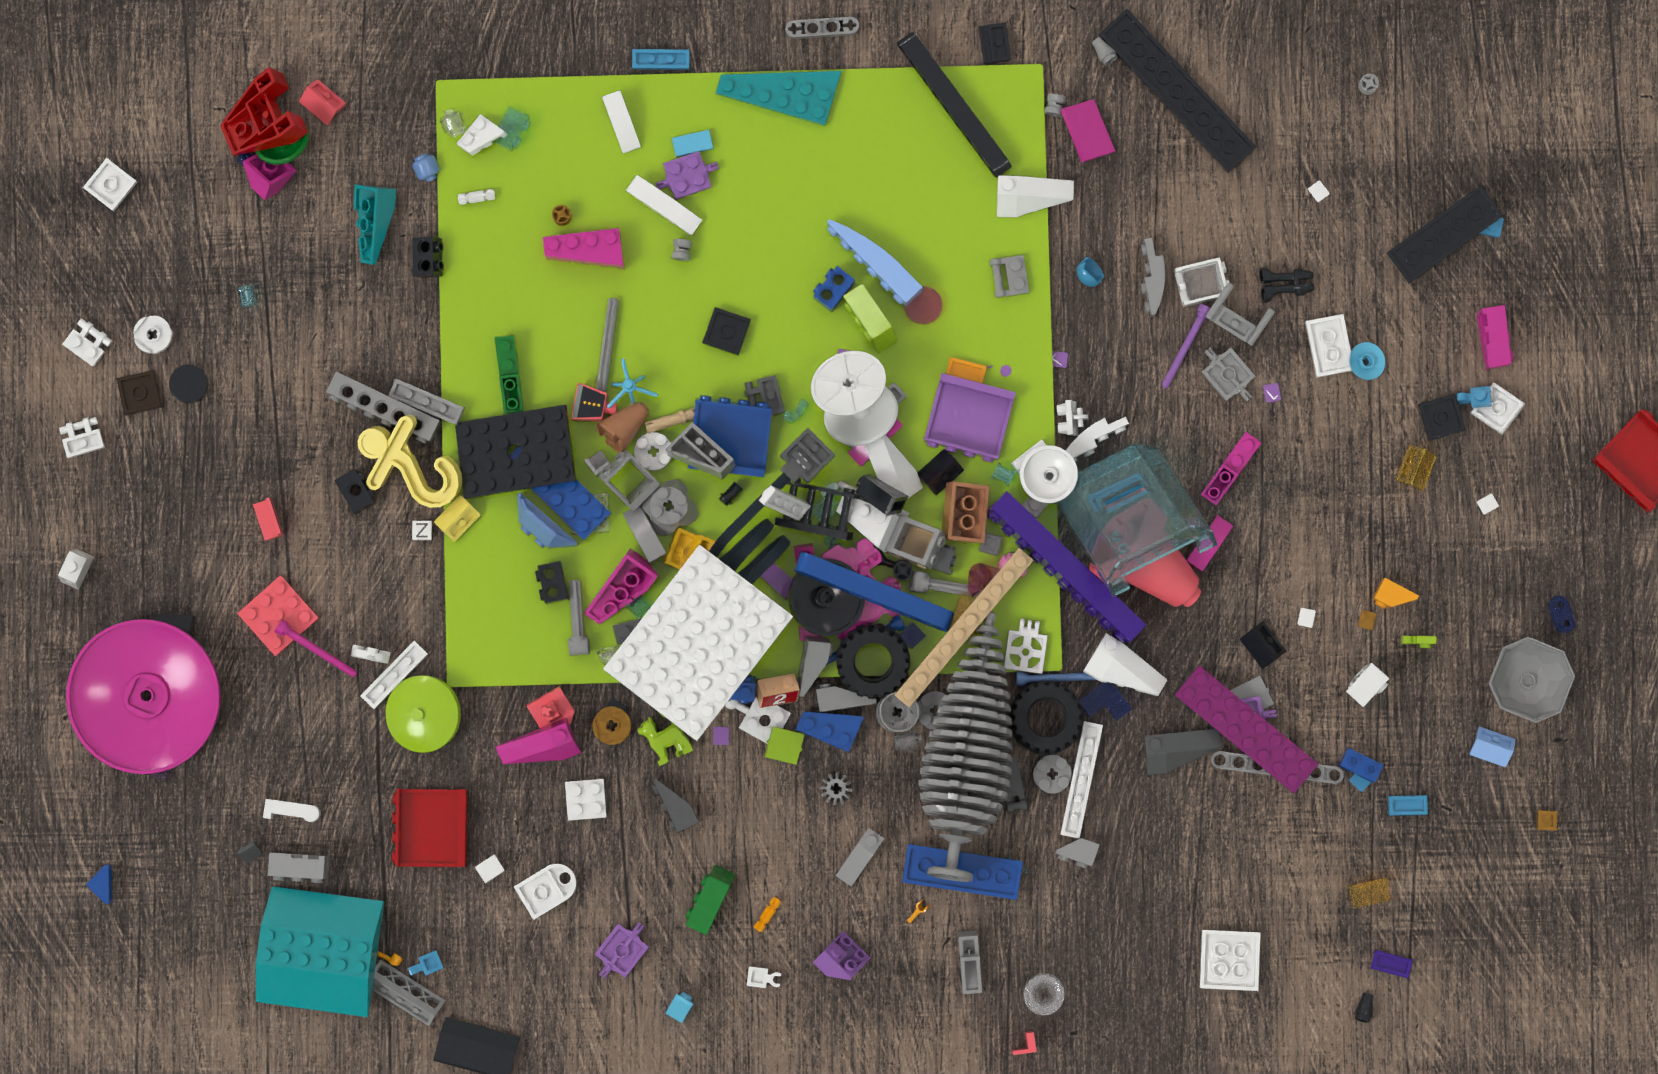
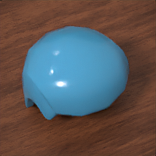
(1089, 272)

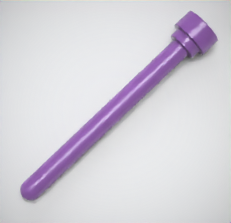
(1202, 310)

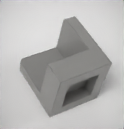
(597, 463)

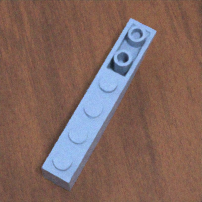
(879, 263)

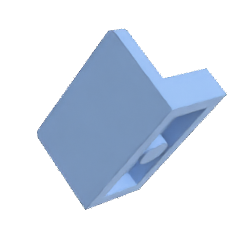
(1492, 747)

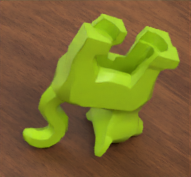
(661, 740)

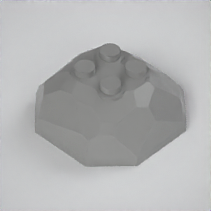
(1531, 679)

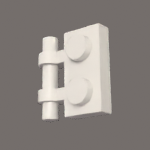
(83, 347)
(82, 443)

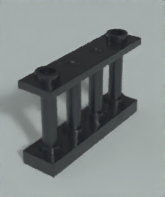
(822, 528)

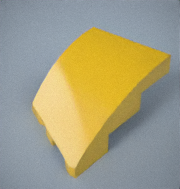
(683, 546)

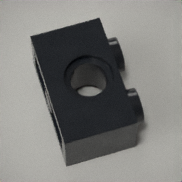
(346, 484)

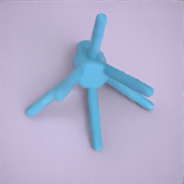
(629, 386)

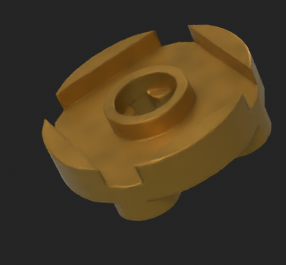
(621, 731)

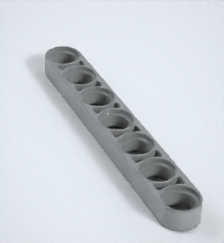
(1248, 767)

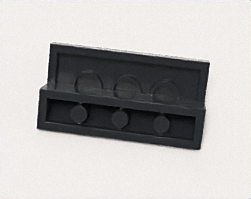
(476, 1048)

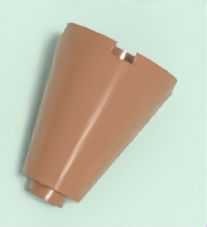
(623, 426)

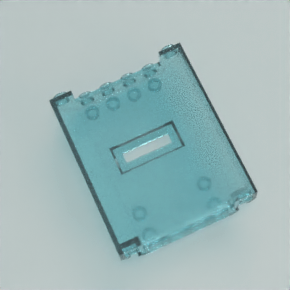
(1137, 526)

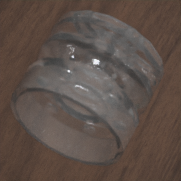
(1033, 997)

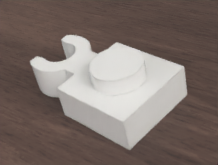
(759, 977)

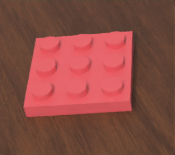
(270, 607)

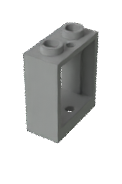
(641, 492)
(898, 537)

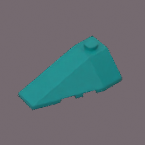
(375, 210)

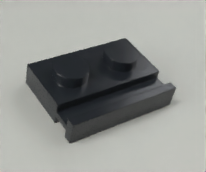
(994, 43)

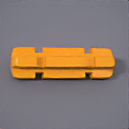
(767, 914)

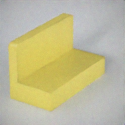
(457, 518)

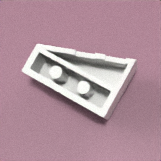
(870, 522)

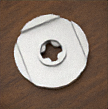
(152, 323)
(644, 444)
(370, 654)

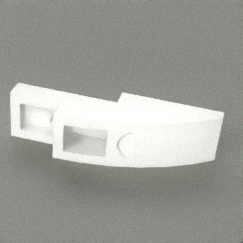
(1085, 442)

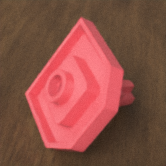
(551, 708)

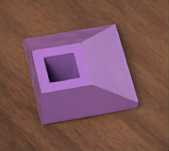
(842, 958)

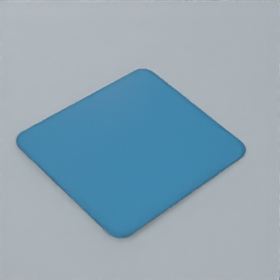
(1360, 783)

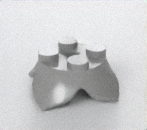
(682, 514)

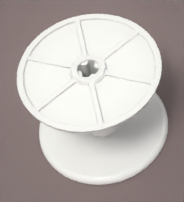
(854, 398)

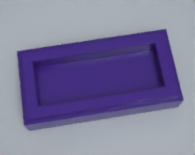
(1391, 964)

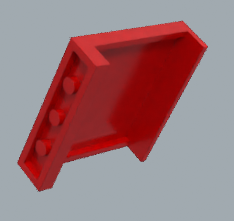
(1633, 459)
(430, 828)

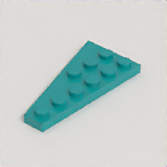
(792, 93)

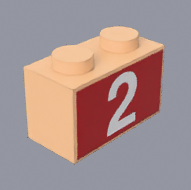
(777, 690)

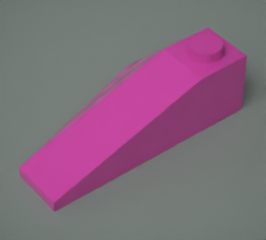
(625, 584)

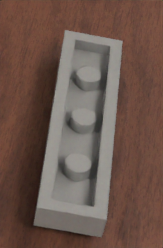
(426, 402)

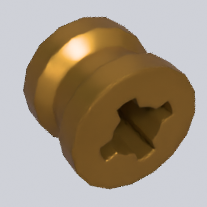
(559, 212)

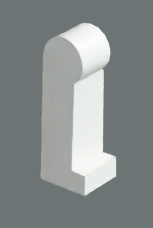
(308, 812)

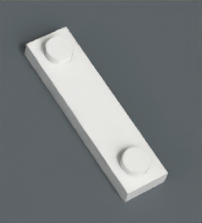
(784, 502)
(394, 674)

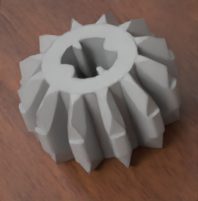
(831, 793)

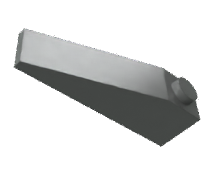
(1174, 750)

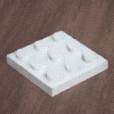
(1229, 960)

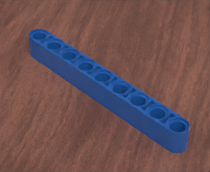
(874, 591)

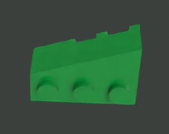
(709, 899)

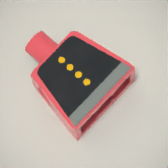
(590, 404)

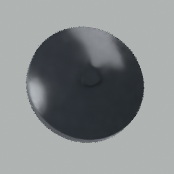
(822, 607)

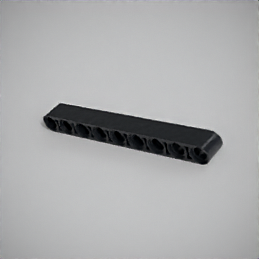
(954, 104)

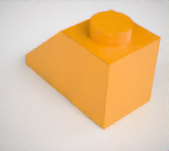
(1391, 594)

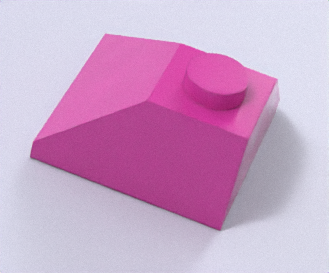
(267, 178)

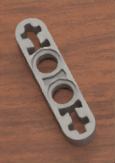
(822, 31)

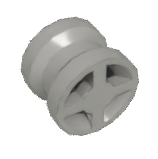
(1370, 80)

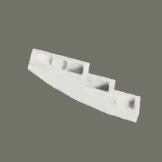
(663, 205)

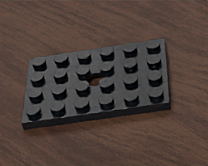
(544, 456)

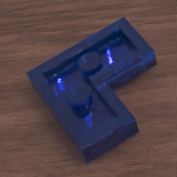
(1108, 696)

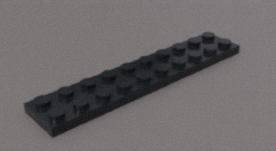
(1177, 91)

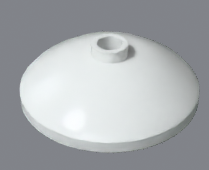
(1045, 461)

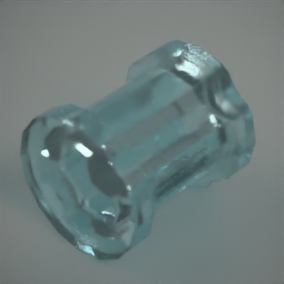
(247, 296)
(1003, 474)

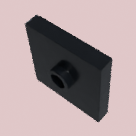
(726, 331)
(1441, 417)

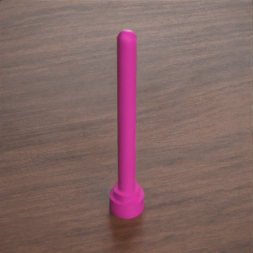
(284, 629)

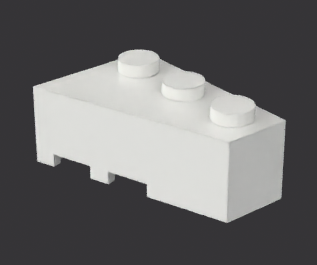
(1367, 683)

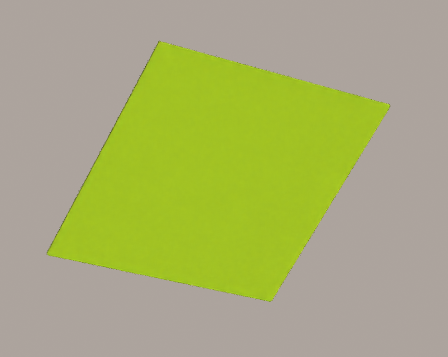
(879, 166)

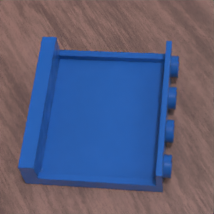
(738, 429)

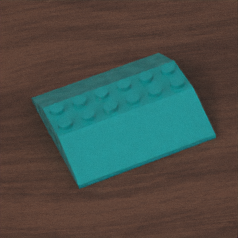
(318, 951)

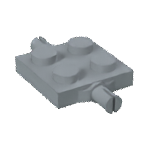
(1228, 374)

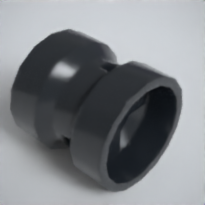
(900, 572)

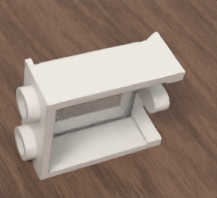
(1200, 281)

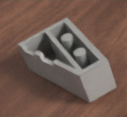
(701, 452)

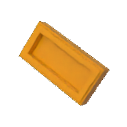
(966, 370)

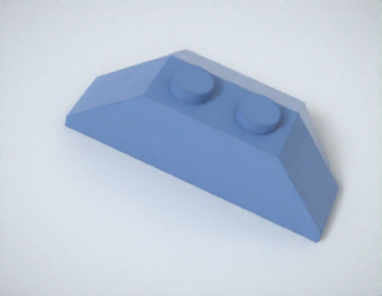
(541, 526)

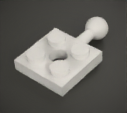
(751, 724)

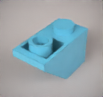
(680, 1006)

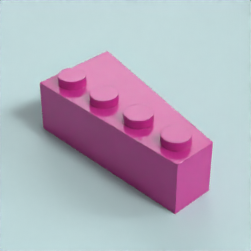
(591, 247)

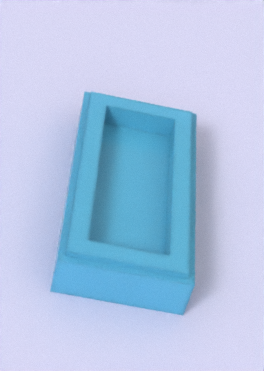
(692, 143)

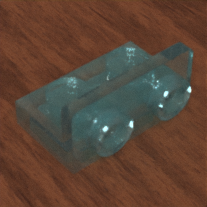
(513, 124)

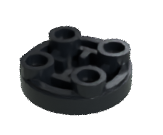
(188, 384)

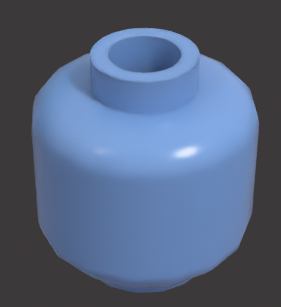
(426, 167)

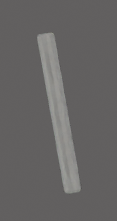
(607, 344)

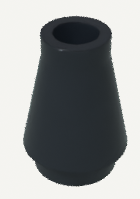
(1364, 1010)

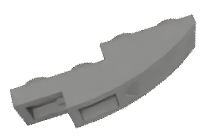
(1153, 285)

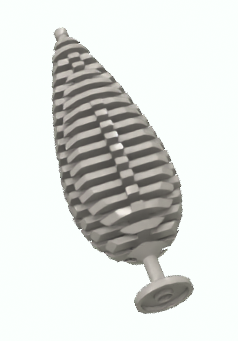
(969, 751)

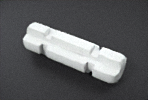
(477, 196)

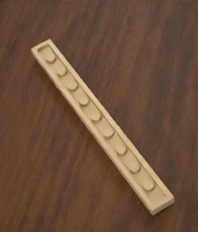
(963, 627)

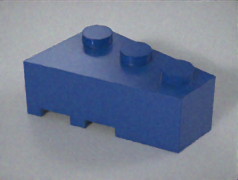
(831, 728)

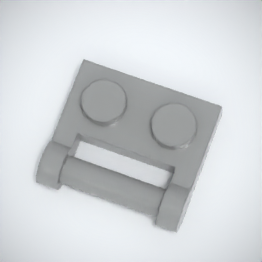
(1015, 276)

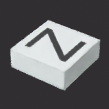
(421, 530)

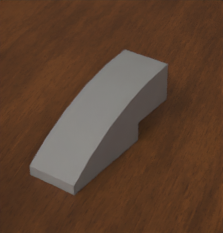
(644, 534)
(969, 962)

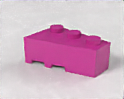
(1494, 337)

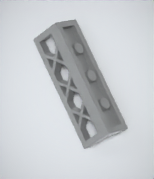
(402, 995)

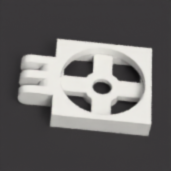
(1028, 634)

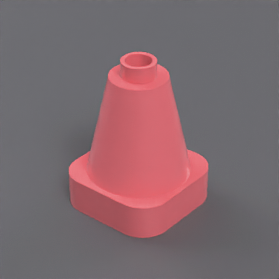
(1166, 579)

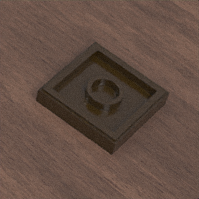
(139, 392)

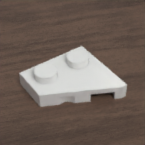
(480, 135)

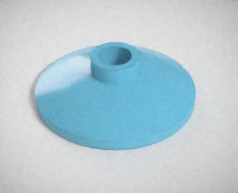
(1372, 355)

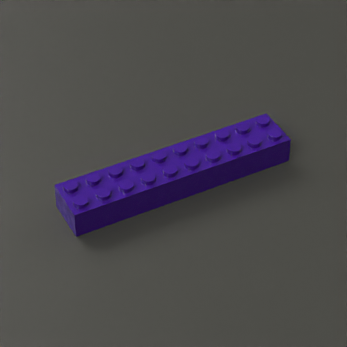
(1065, 568)

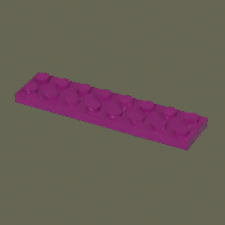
(1246, 729)

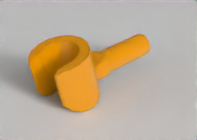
(919, 909)
(393, 960)

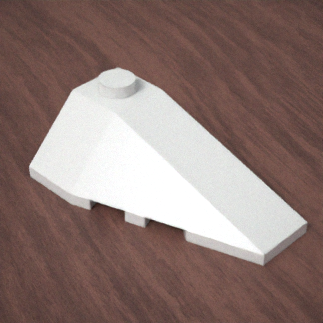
(1029, 194)
(893, 467)
(1120, 665)

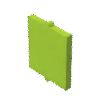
(784, 745)

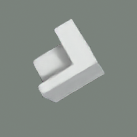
(489, 868)

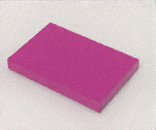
(1087, 130)

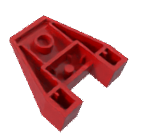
(257, 119)

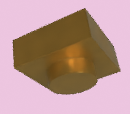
(1546, 820)

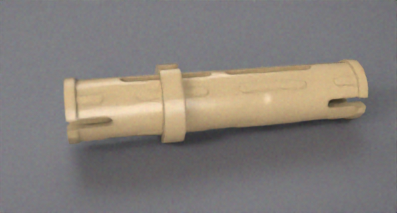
(670, 420)

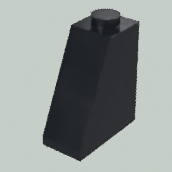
(881, 495)

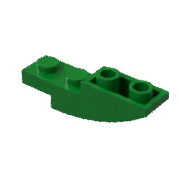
(509, 374)

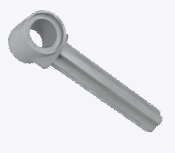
(922, 582)
(578, 643)

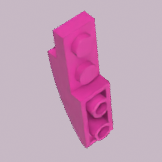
(1231, 468)

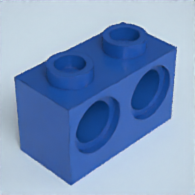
(837, 291)
(1360, 765)

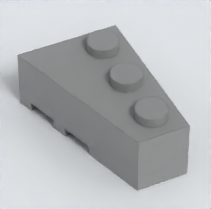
(298, 867)

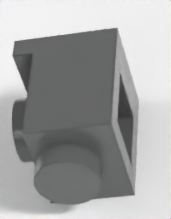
(945, 559)

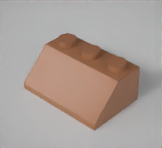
(965, 512)

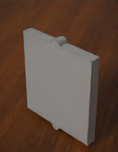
(1254, 689)

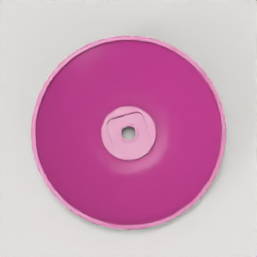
(108, 701)

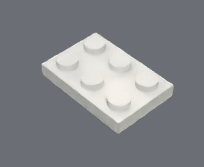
(1329, 345)

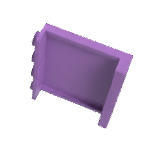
(969, 417)

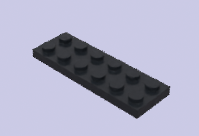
(1444, 234)

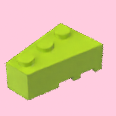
(870, 318)

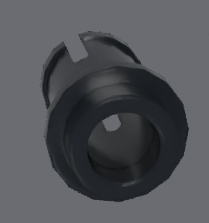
(729, 495)

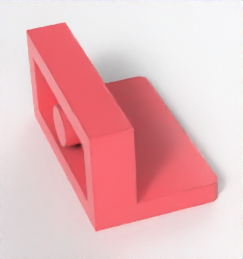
(321, 101)
(268, 519)
(1030, 1044)

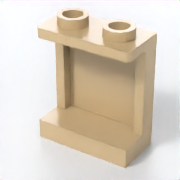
(916, 543)

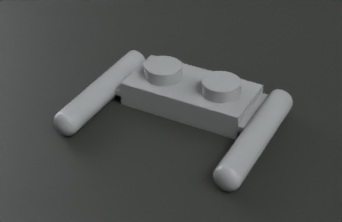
(1234, 322)

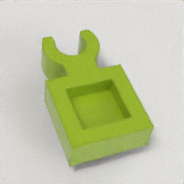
(1422, 641)

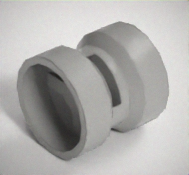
(1055, 104)
(681, 249)

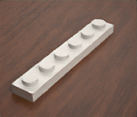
(1081, 779)

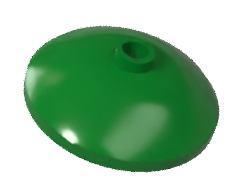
(284, 154)

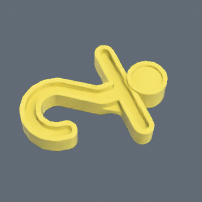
(394, 452)

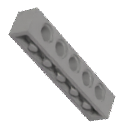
(341, 383)

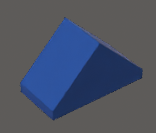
(102, 884)

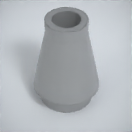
(1105, 53)

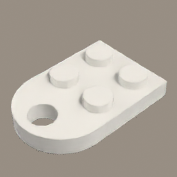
(545, 890)

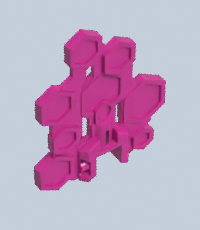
(860, 560)

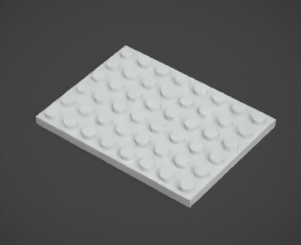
(698, 642)

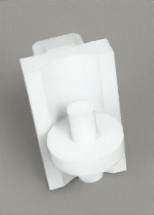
(1073, 416)

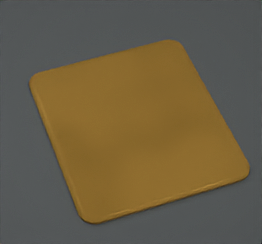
(1367, 620)

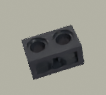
(423, 257)
(557, 581)

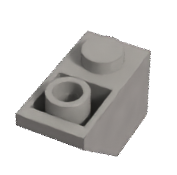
(1079, 850)

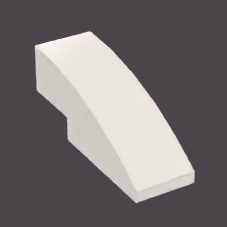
(621, 122)

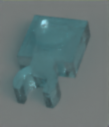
(818, 508)

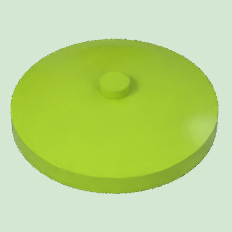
(423, 713)

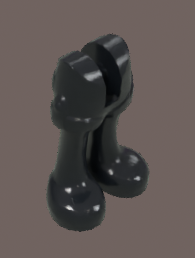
(1269, 291)

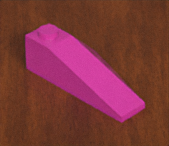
(543, 744)

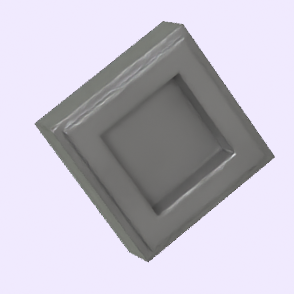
(991, 544)

